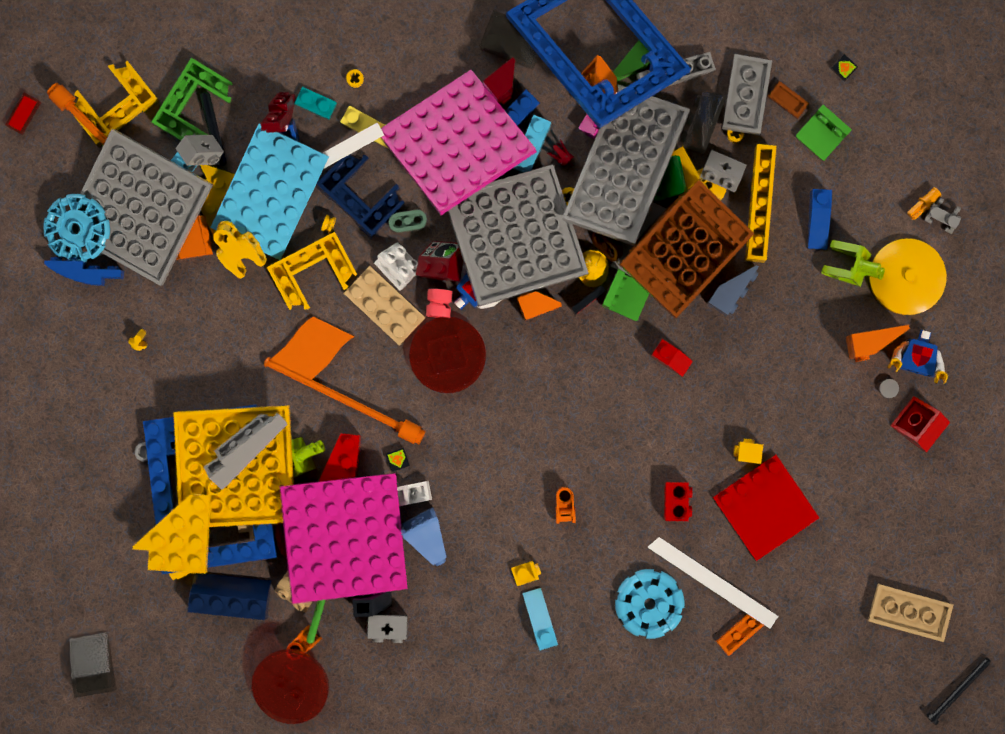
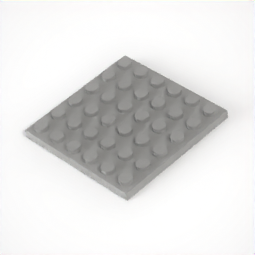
(146, 203)
(516, 236)

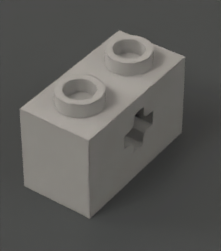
(199, 150)
(723, 171)
(397, 622)

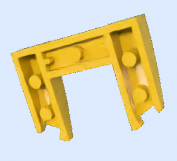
(139, 100)
(327, 247)

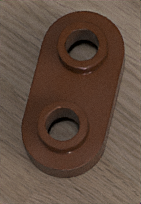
(607, 246)

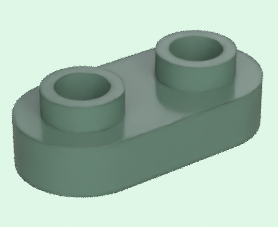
(407, 221)

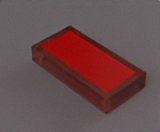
(23, 113)

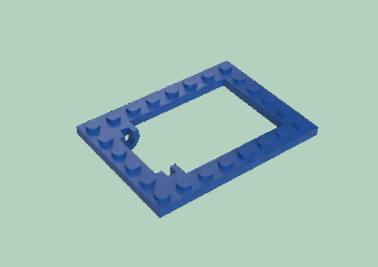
(603, 108)
(159, 439)

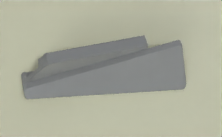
(243, 448)

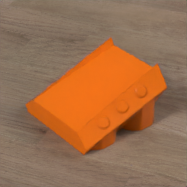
(197, 241)

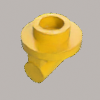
(136, 342)

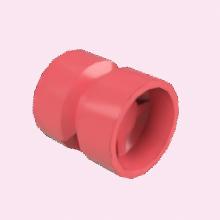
(439, 303)

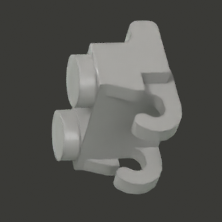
(949, 219)

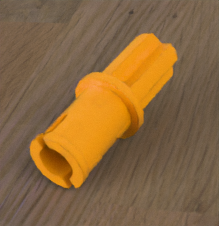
(924, 203)

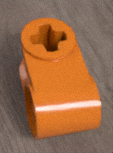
(565, 507)
(301, 640)

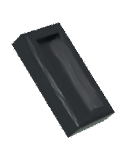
(588, 300)

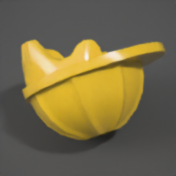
(597, 267)

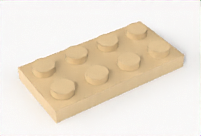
(384, 305)
(910, 612)

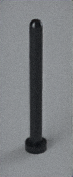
(958, 691)

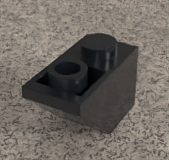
(371, 604)

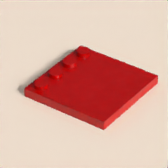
(766, 507)

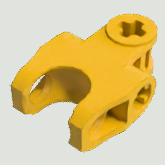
(235, 247)

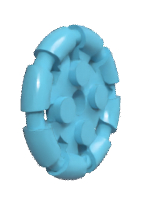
(87, 226)
(646, 615)

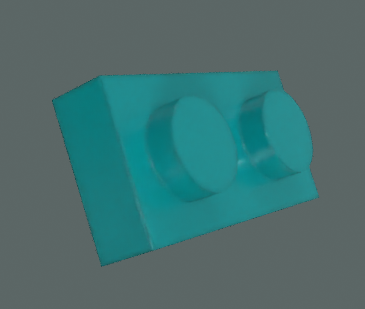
(315, 103)

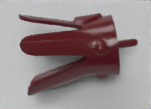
(563, 156)

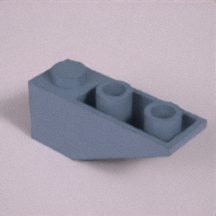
(727, 294)

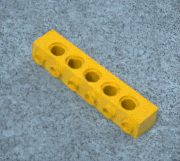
(760, 202)

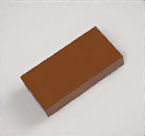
(788, 100)

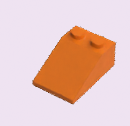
(865, 344)

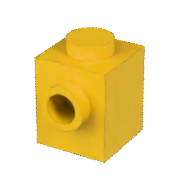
(748, 451)

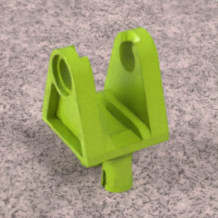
(861, 267)
(303, 455)

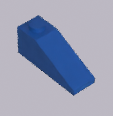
(819, 218)

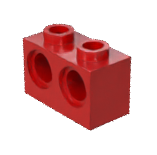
(671, 501)

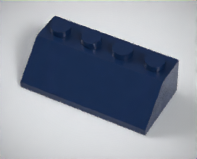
(229, 596)

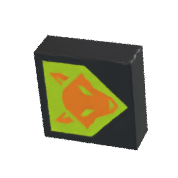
(844, 67)
(397, 459)

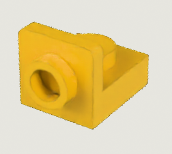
(526, 573)

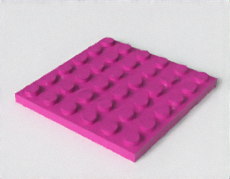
(456, 142)
(343, 538)

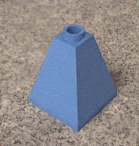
(425, 536)

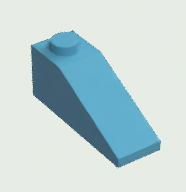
(540, 619)

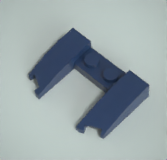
(367, 219)

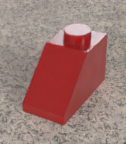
(671, 357)

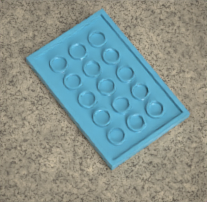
(271, 189)

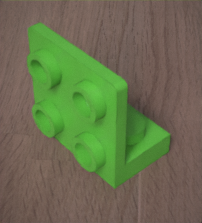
(823, 133)
(625, 296)

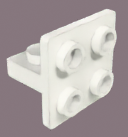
(397, 265)

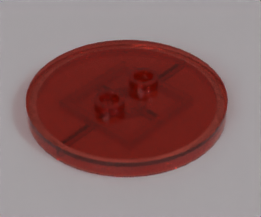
(447, 355)
(290, 686)

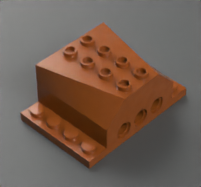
(686, 248)

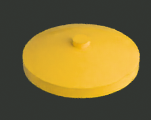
(911, 278)

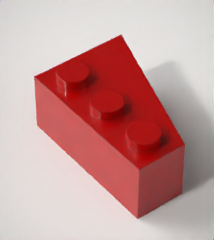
(343, 459)

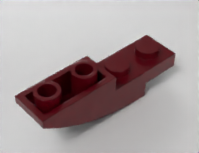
(279, 113)

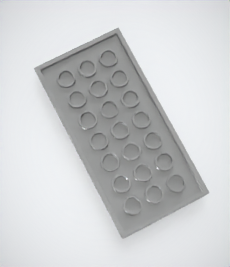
(626, 170)

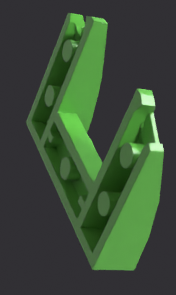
(192, 76)

